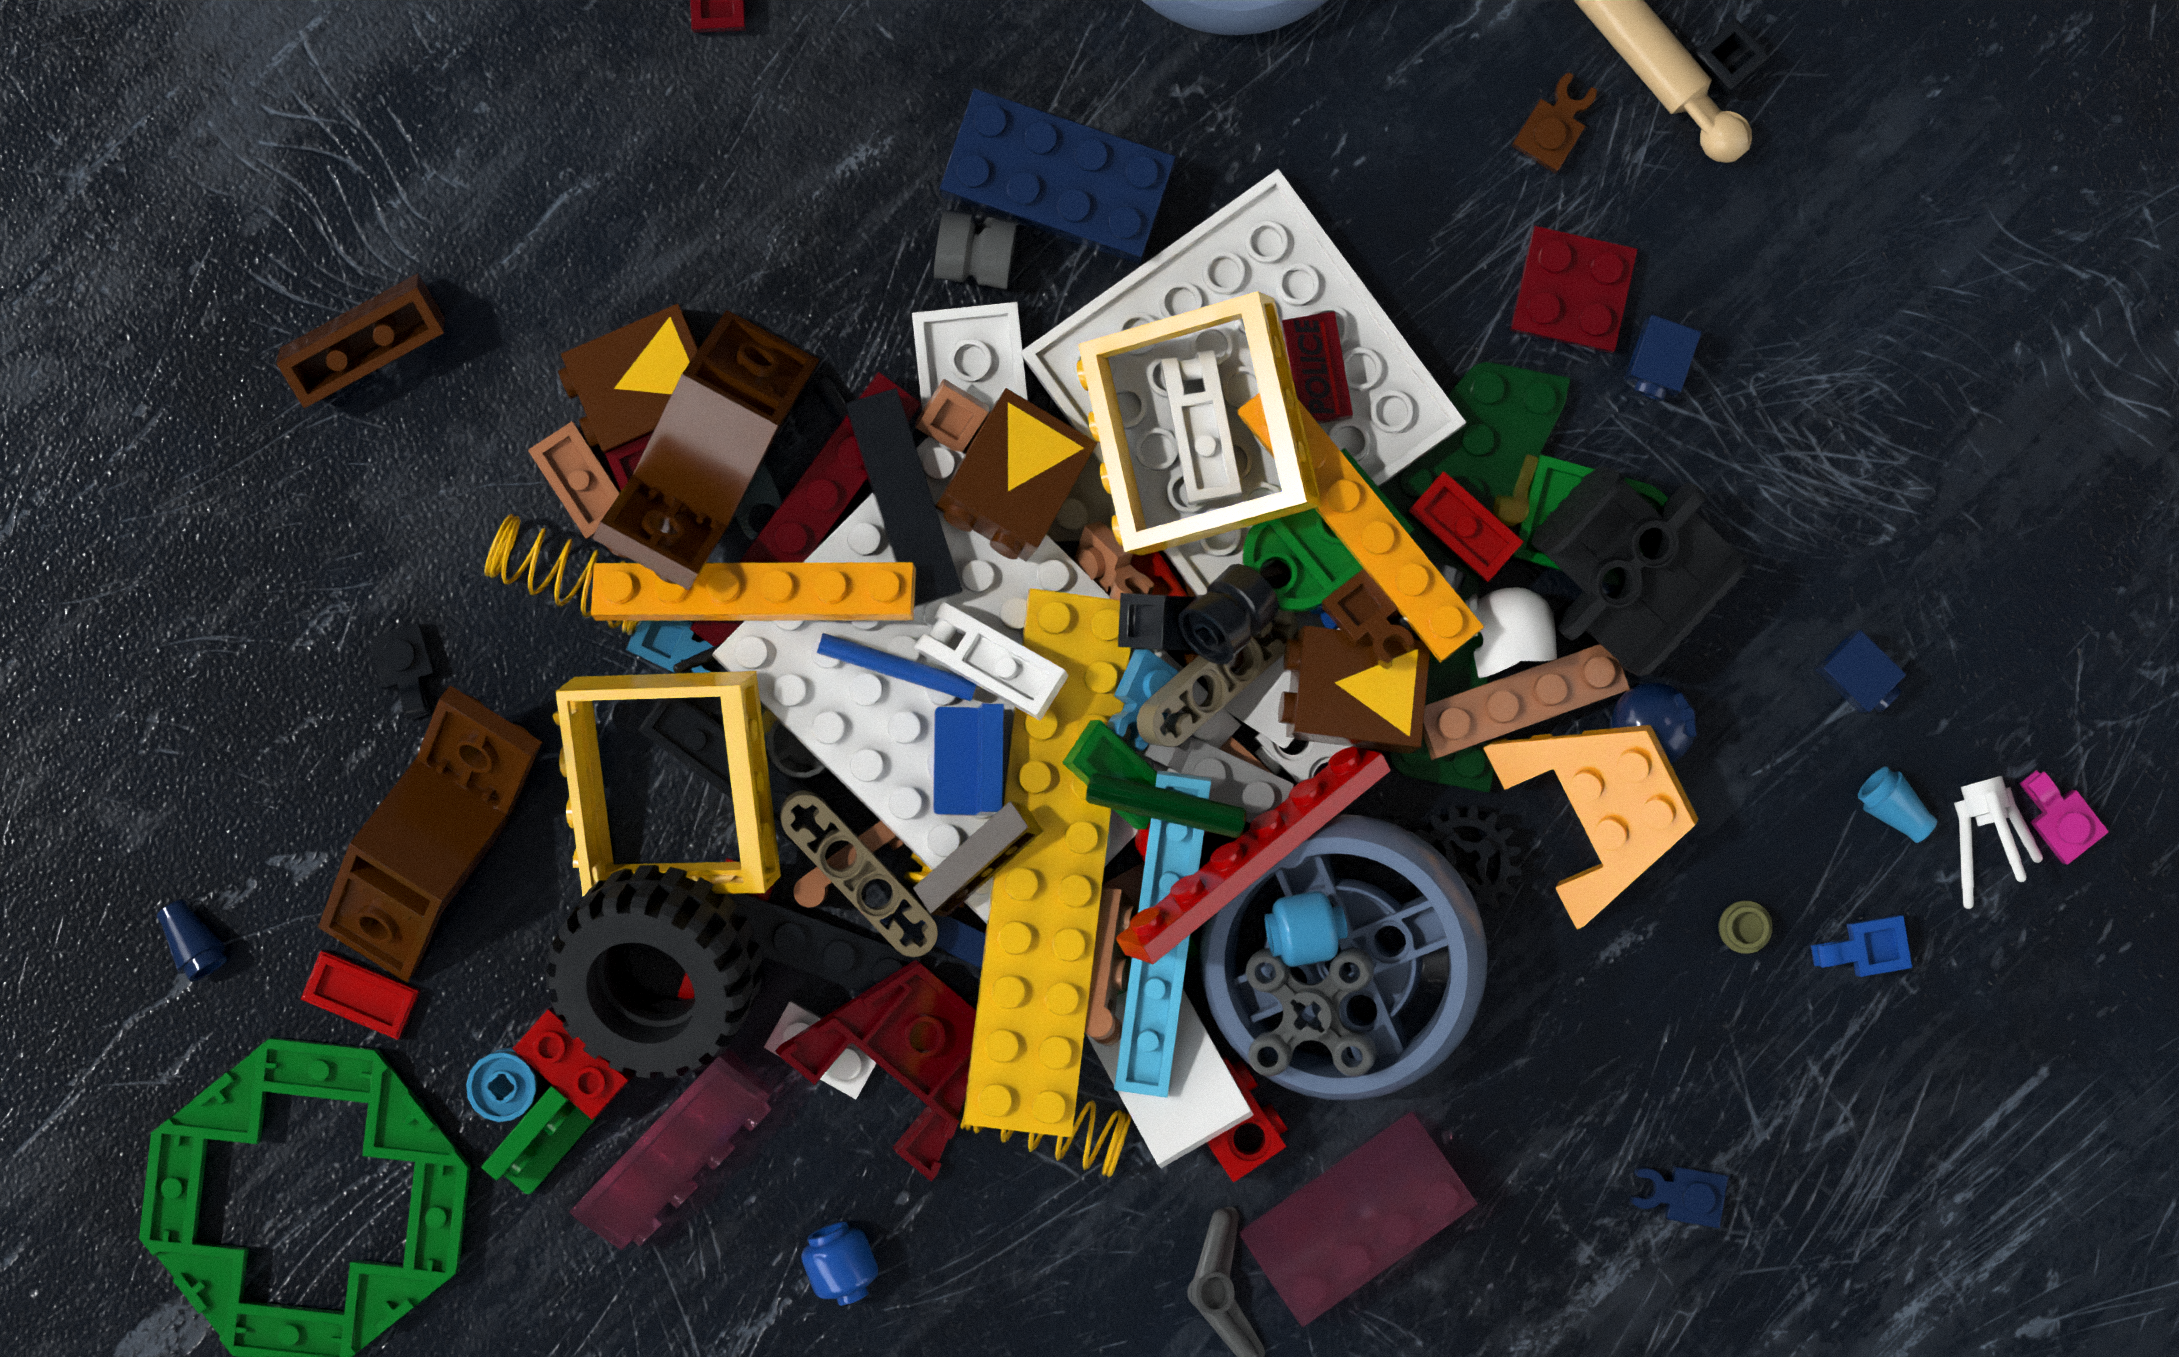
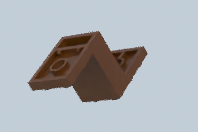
(706, 450)
(429, 833)

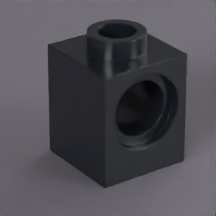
(1152, 621)

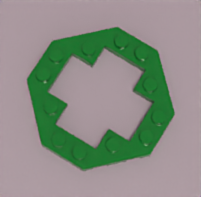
(234, 1112)

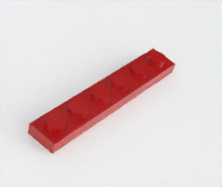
(1250, 856)

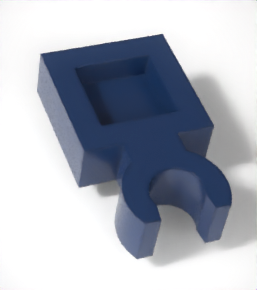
(1689, 1196)

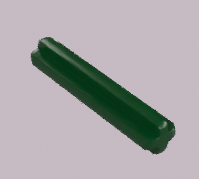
(1166, 805)

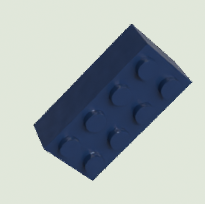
(1057, 176)

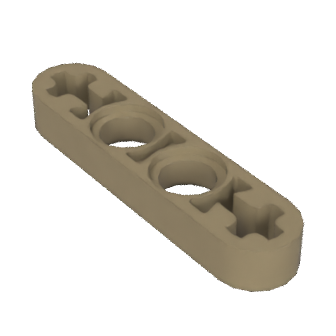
(1222, 686)
(862, 870)

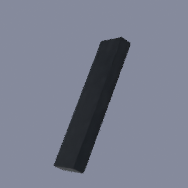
(903, 494)
(701, 746)

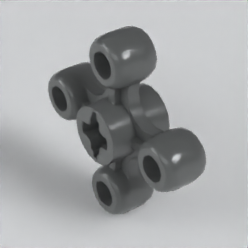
(1326, 1028)

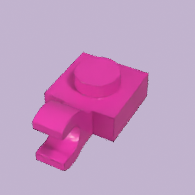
(2065, 820)

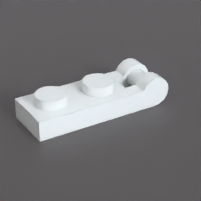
(1201, 429)
(993, 661)

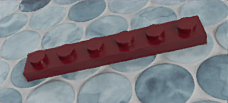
(811, 504)

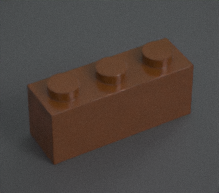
(360, 340)

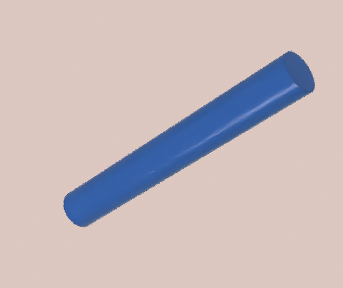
(896, 666)

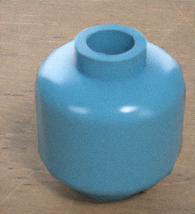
(1305, 928)

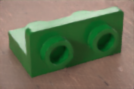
(538, 1141)

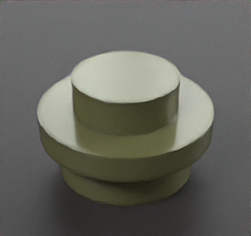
(1745, 927)

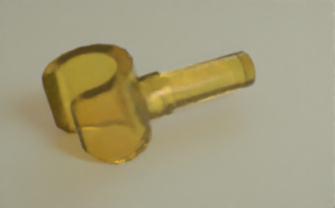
(1515, 509)

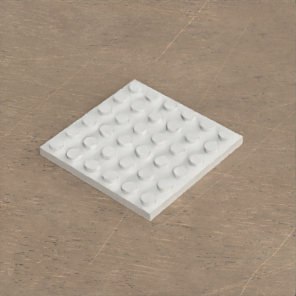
(1250, 245)

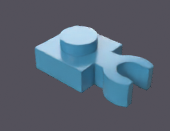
(666, 643)
(1141, 680)

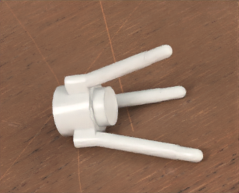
(1989, 803)

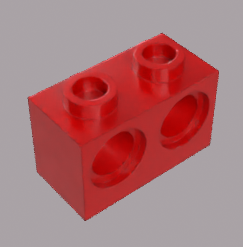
(568, 1067)
(1237, 1161)

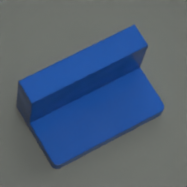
(968, 760)

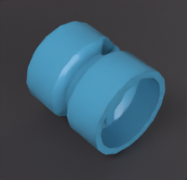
(503, 1086)

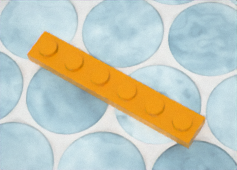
(1378, 540)
(757, 592)

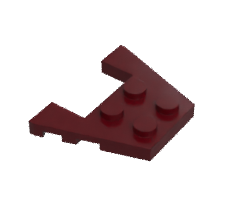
(914, 1033)

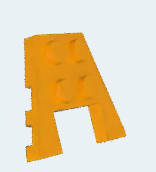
(1619, 792)

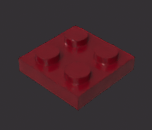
(1573, 289)

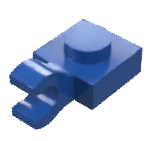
(1872, 946)

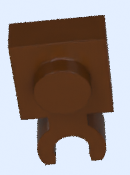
(1551, 129)
(1364, 613)

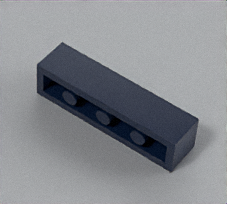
(953, 935)

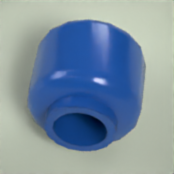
(839, 1263)

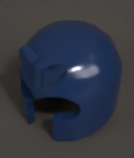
(1664, 710)

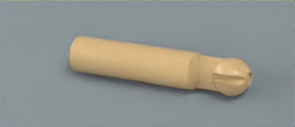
(1669, 72)

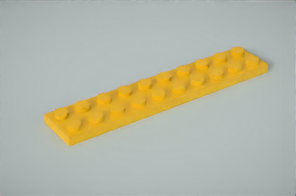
(1050, 892)

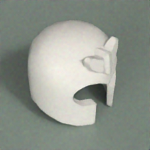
(1515, 629)

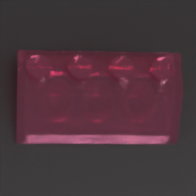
(673, 1151)
(1357, 1218)

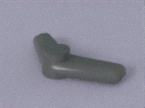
(1214, 1292)

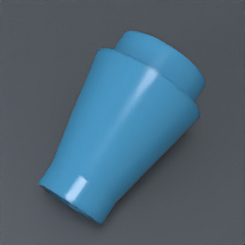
(1894, 801)

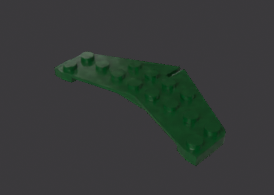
(1506, 418)

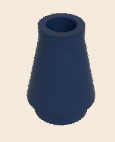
(191, 942)

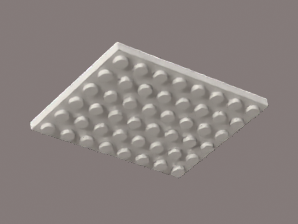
(881, 728)

